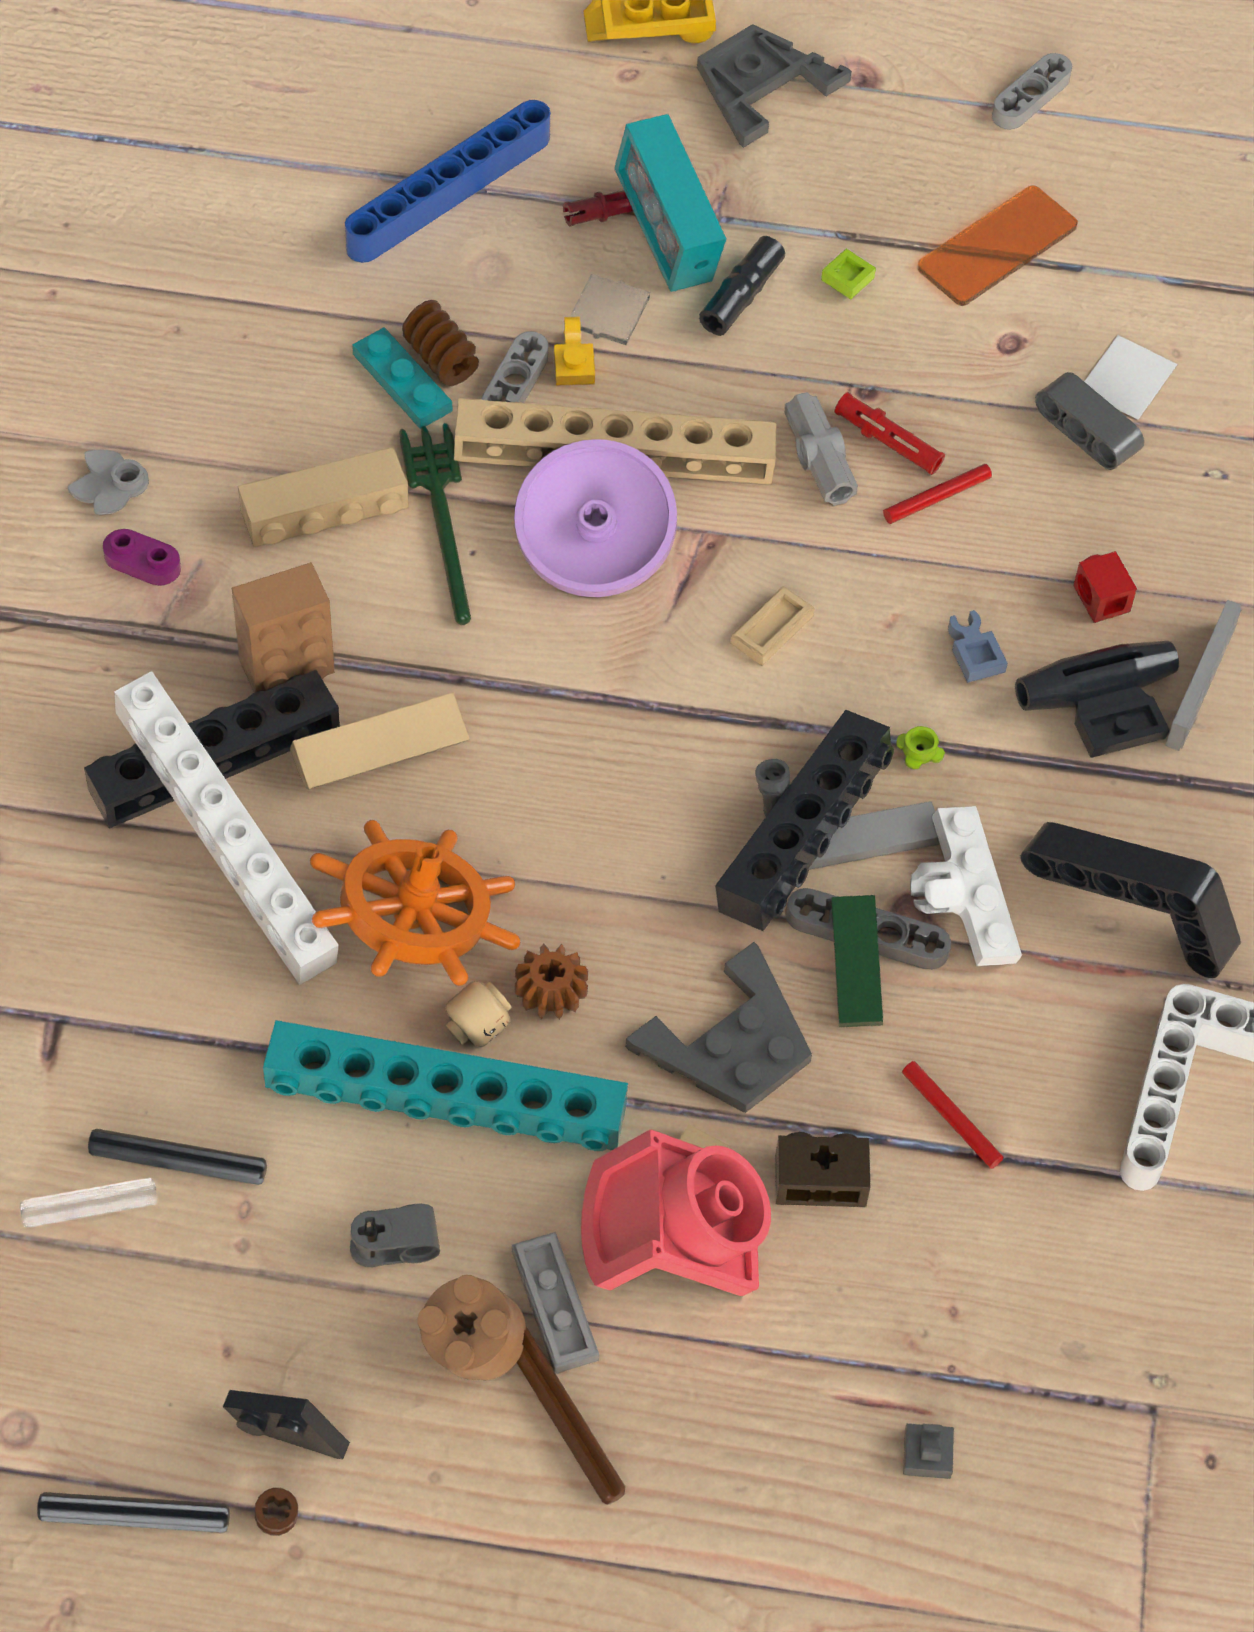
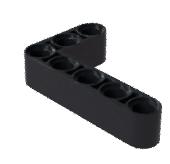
(1146, 878)

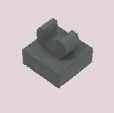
(928, 1450)

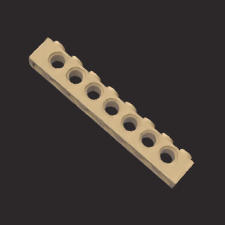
(677, 443)

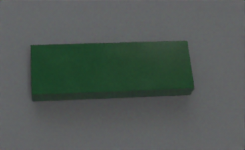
(857, 961)

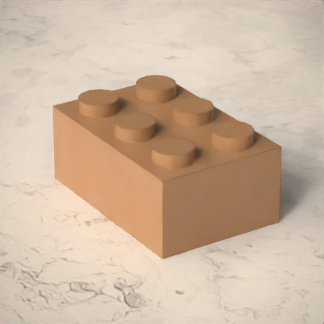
(283, 627)

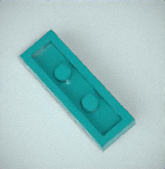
(402, 378)

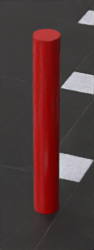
(937, 493)
(952, 1114)

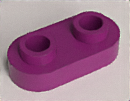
(139, 557)

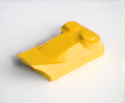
(650, 18)

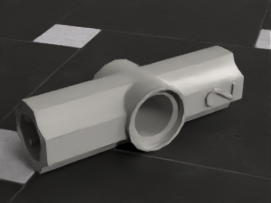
(820, 449)

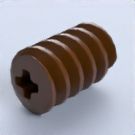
(440, 343)

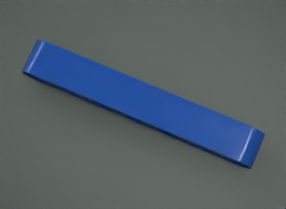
(447, 181)

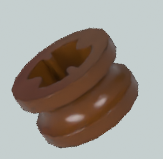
(272, 1525)

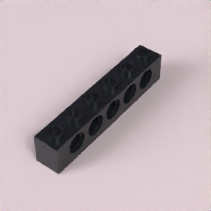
(236, 748)
(804, 820)

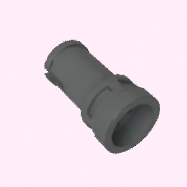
(772, 781)

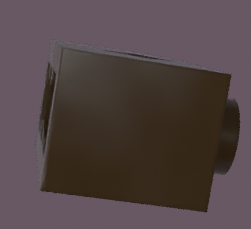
(802, 1181)

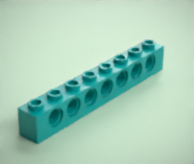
(429, 1068)

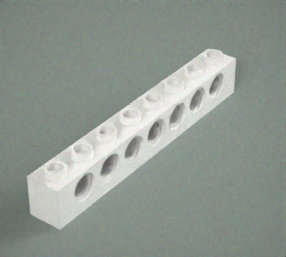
(225, 827)

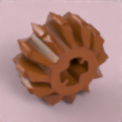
(535, 986)

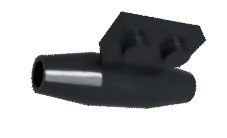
(1106, 693)

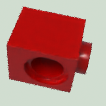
(1104, 586)

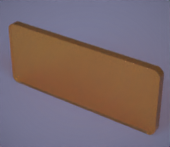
(997, 245)

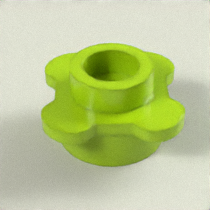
(920, 737)

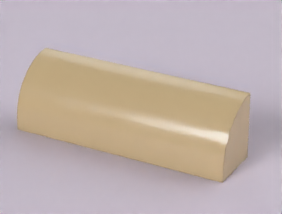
(379, 741)

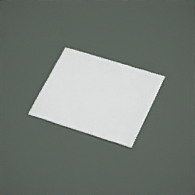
(1129, 376)

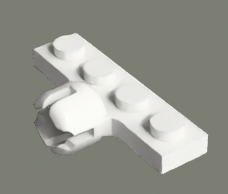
(967, 887)

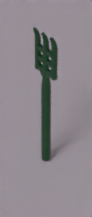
(435, 483)

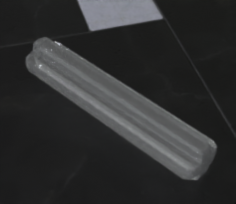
(88, 1202)

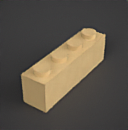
(323, 497)

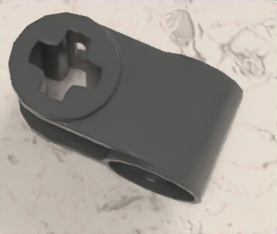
(399, 1236)

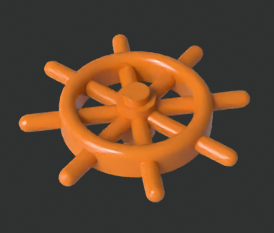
(414, 902)

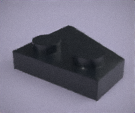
(286, 1420)

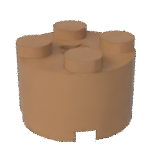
(452, 1313)

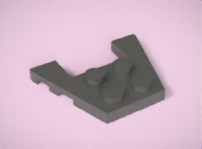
(754, 66)
(743, 1053)

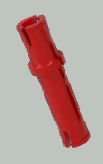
(852, 409)

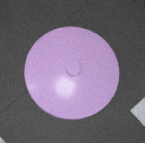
(595, 518)

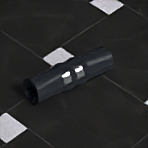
(742, 285)

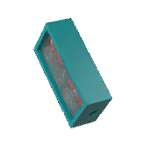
(669, 202)

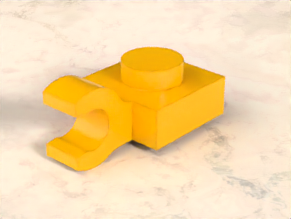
(572, 359)

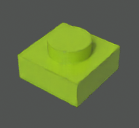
(848, 273)

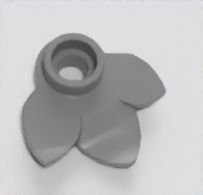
(107, 481)

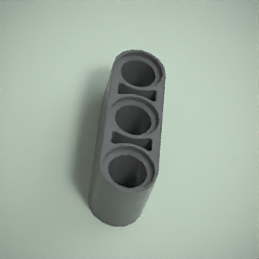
(1089, 420)

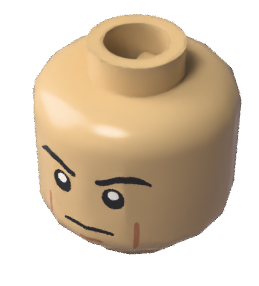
(478, 1013)

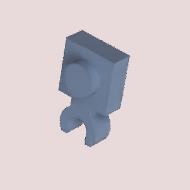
(976, 652)

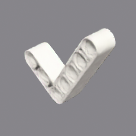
(1173, 1069)

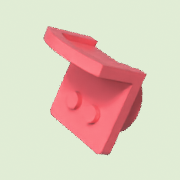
(675, 1212)

